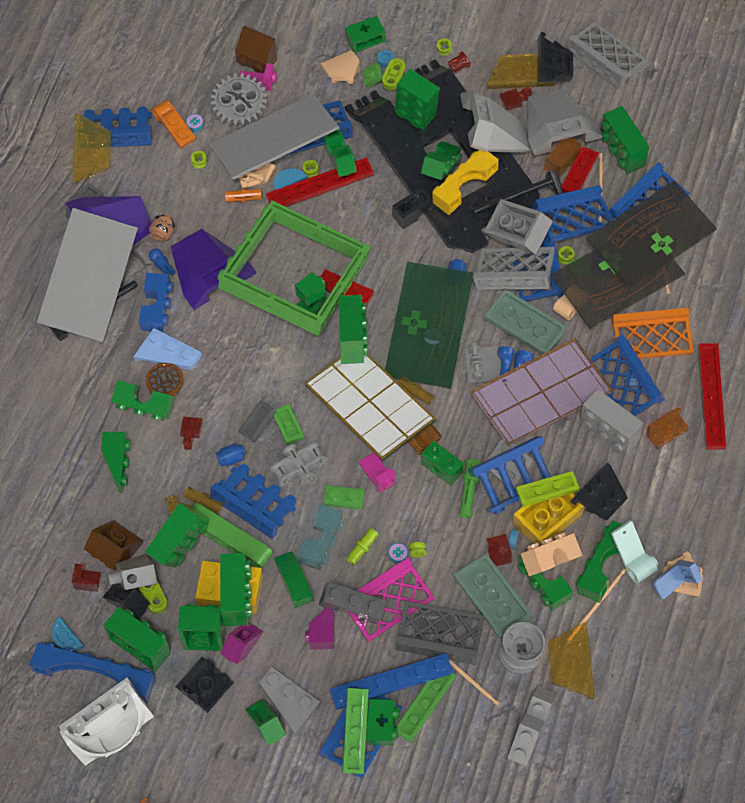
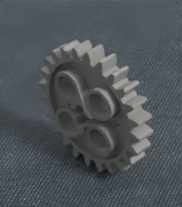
(229, 111)

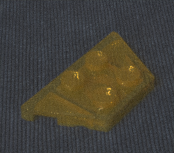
(516, 72)
(91, 148)
(572, 661)

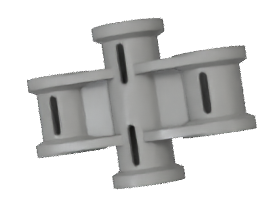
(298, 464)

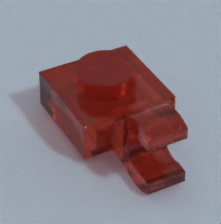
(513, 99)
(190, 429)

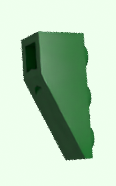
(114, 450)

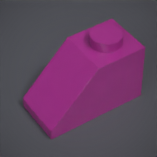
(321, 631)
(241, 642)

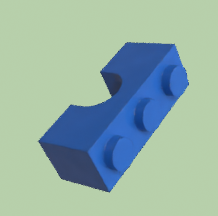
(154, 316)

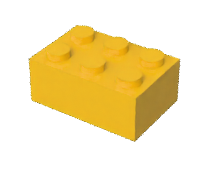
(547, 518)
(209, 585)

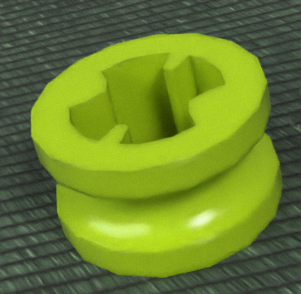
(444, 41)
(200, 164)
(309, 164)
(566, 249)
(417, 549)

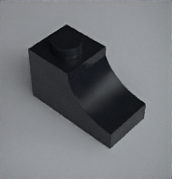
(410, 208)
(127, 599)

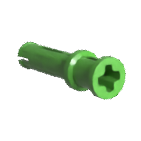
(468, 489)

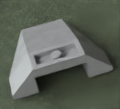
(557, 117)
(494, 126)

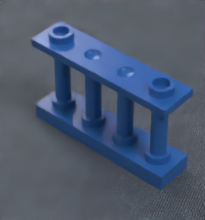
(499, 463)

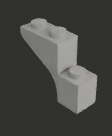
(532, 725)

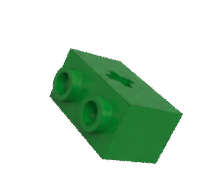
(365, 34)
(442, 463)
(378, 711)

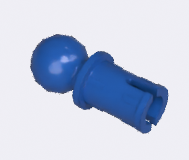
(160, 261)

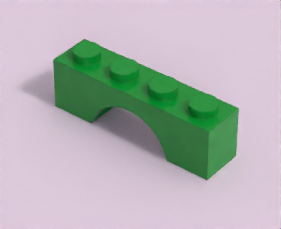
(593, 582)

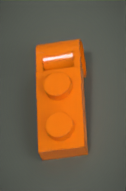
(173, 123)

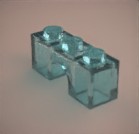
(316, 552)

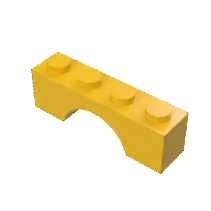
(479, 166)

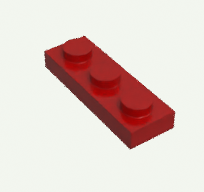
(580, 170)
(332, 279)

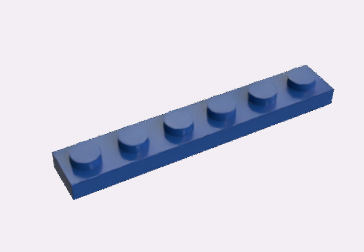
(396, 679)

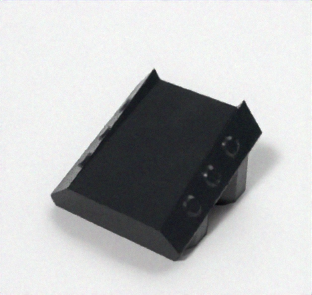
(204, 684)

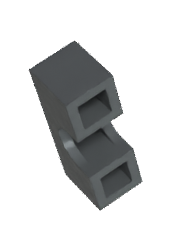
(342, 598)

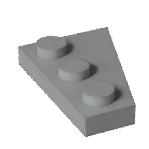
(291, 700)

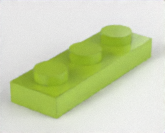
(547, 489)

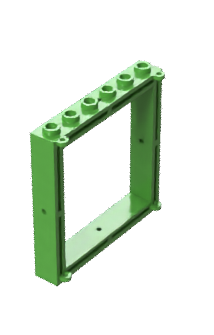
(273, 304)

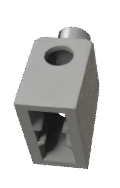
(133, 573)

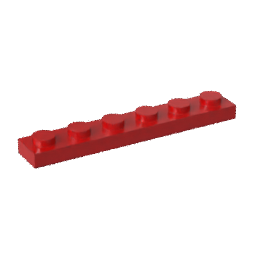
(319, 184)
(712, 396)

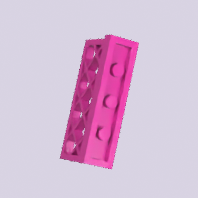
(382, 582)

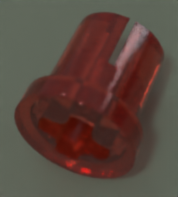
(459, 62)

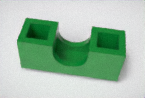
(339, 153)
(442, 161)
(311, 292)
(126, 396)
(552, 592)

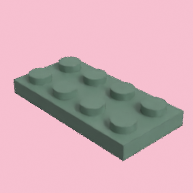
(525, 322)
(492, 595)

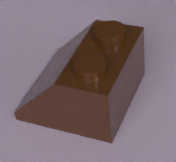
(255, 50)
(112, 544)

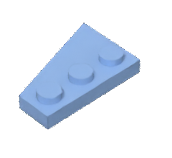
(166, 349)

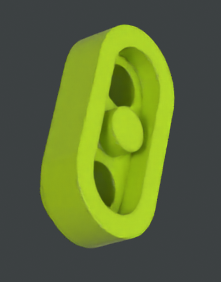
(392, 75)
(152, 594)

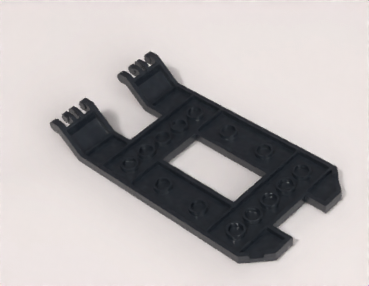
(403, 149)

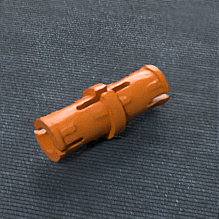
(243, 195)

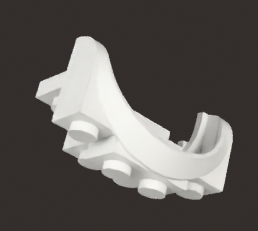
(107, 722)

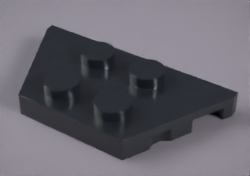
(554, 61)
(602, 494)

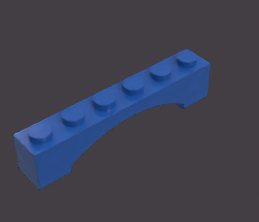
(49, 659)

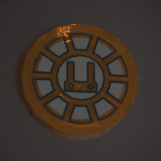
(165, 379)

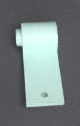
(636, 561)

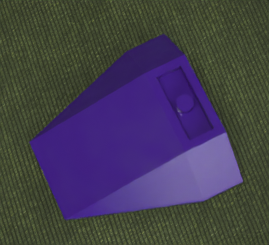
(122, 209)
(198, 264)

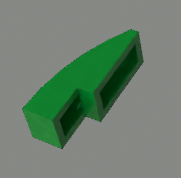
(294, 579)

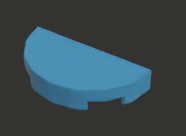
(288, 177)
(64, 636)

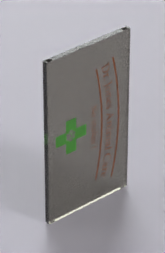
(651, 234)
(600, 293)

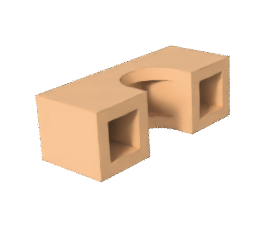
(541, 557)

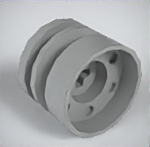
(521, 637)

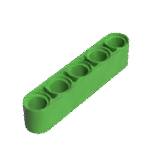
(234, 538)

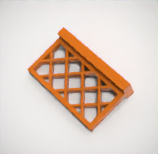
(655, 318)

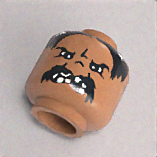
(162, 227)

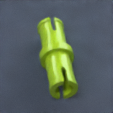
(361, 546)

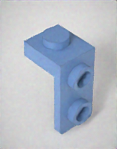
(675, 576)

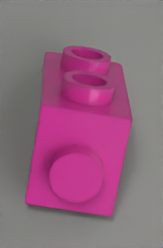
(267, 78)
(377, 472)

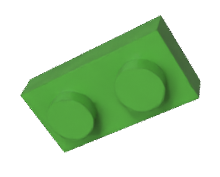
(288, 425)
(344, 497)

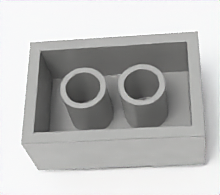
(518, 226)
(611, 422)

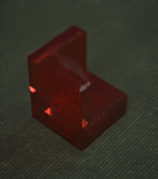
(499, 550)
(85, 579)

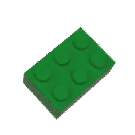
(416, 99)
(624, 140)
(352, 329)
(177, 535)
(235, 589)
(201, 628)
(137, 638)

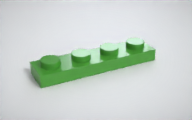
(423, 707)
(355, 730)

